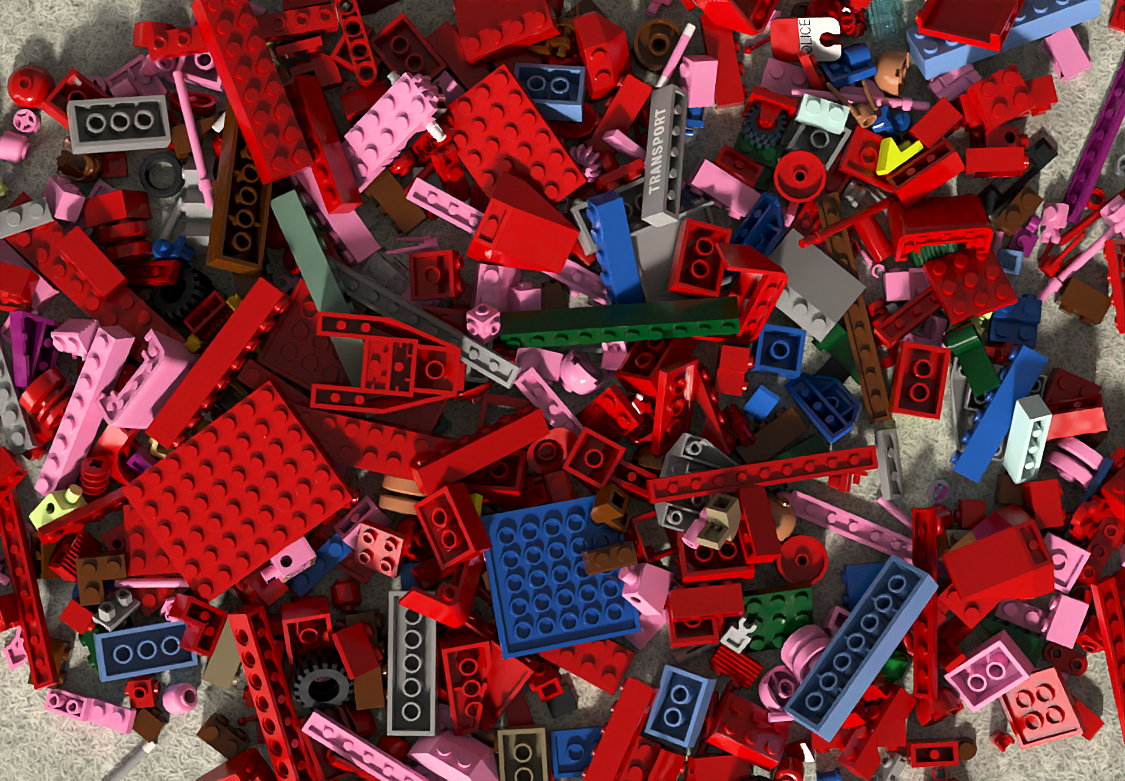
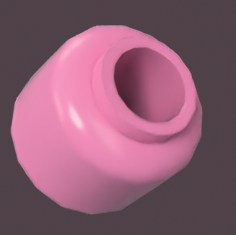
(14, 147)
(180, 698)

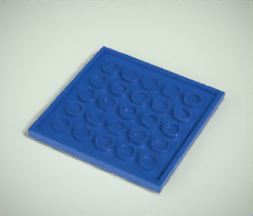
(541, 580)

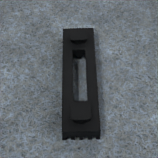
(1040, 154)

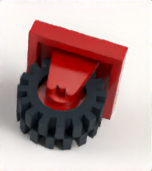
(767, 116)

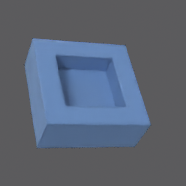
(1010, 260)

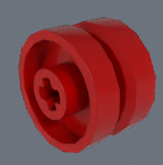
(800, 161)
(126, 242)
(815, 559)

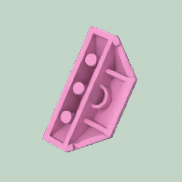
(455, 756)

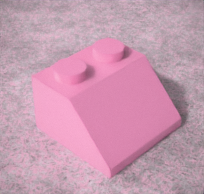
(493, 286)

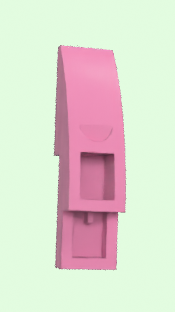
(91, 708)

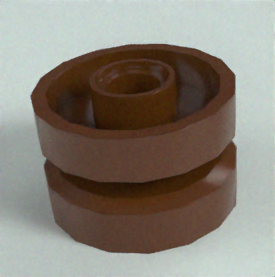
(654, 33)

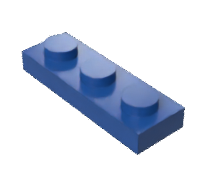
(327, 558)

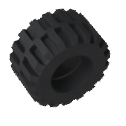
(166, 297)
(321, 694)

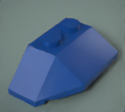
(761, 227)
(825, 404)

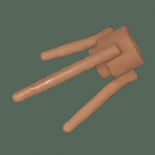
(863, 113)

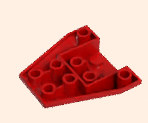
(522, 230)
(1001, 559)

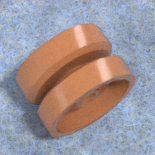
(404, 497)

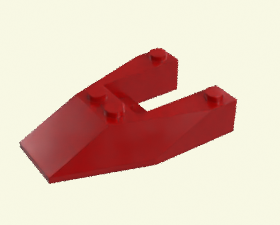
(398, 367)

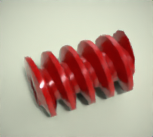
(95, 477)

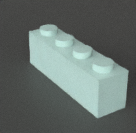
(1027, 438)

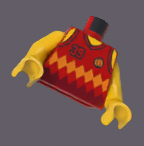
(209, 319)

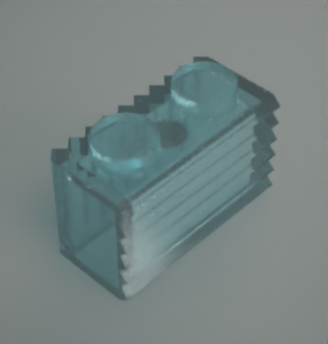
(884, 21)

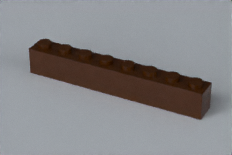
(384, 187)

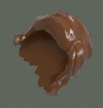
(79, 167)

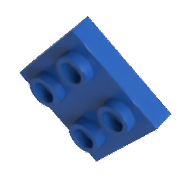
(852, 66)

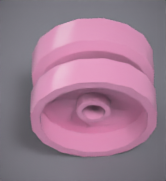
(1074, 461)
(804, 649)

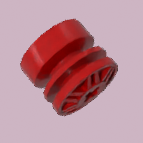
(49, 396)

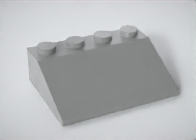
(816, 286)

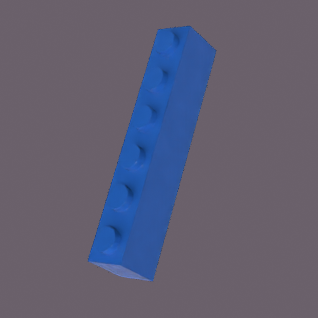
(614, 249)
(996, 416)

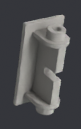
(890, 764)

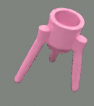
(425, 243)

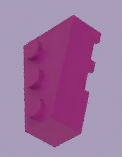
(31, 346)

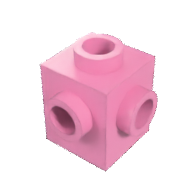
(483, 323)

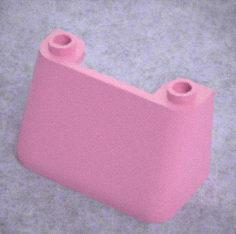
(151, 385)

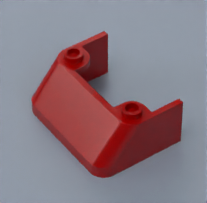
(739, 15)
(756, 288)
(451, 601)

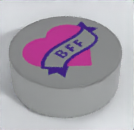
(938, 491)

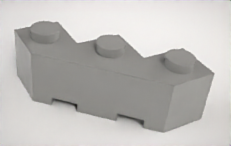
(197, 215)

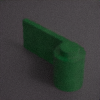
(839, 347)
(973, 357)

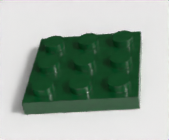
(779, 614)

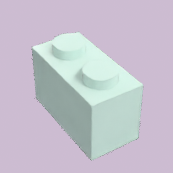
(822, 114)

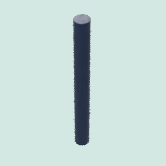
(1092, 489)

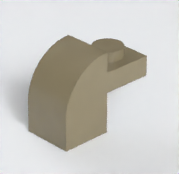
(722, 523)

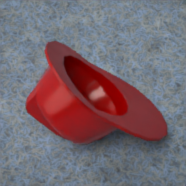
(551, 450)
(360, 721)

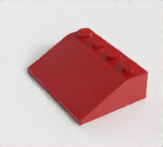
(502, 26)

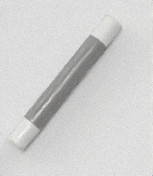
(132, 761)

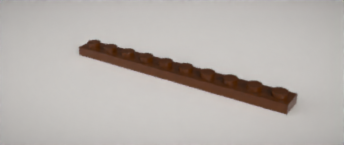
(856, 316)

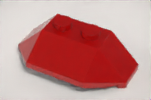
(603, 53)

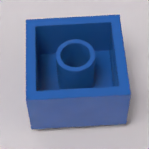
(778, 351)

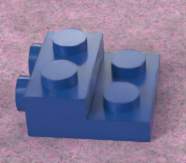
(1016, 322)

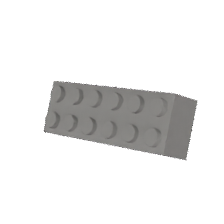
(412, 670)

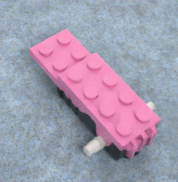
(394, 125)

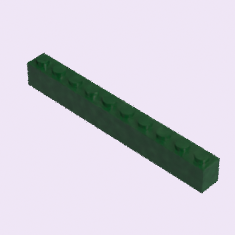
(620, 323)

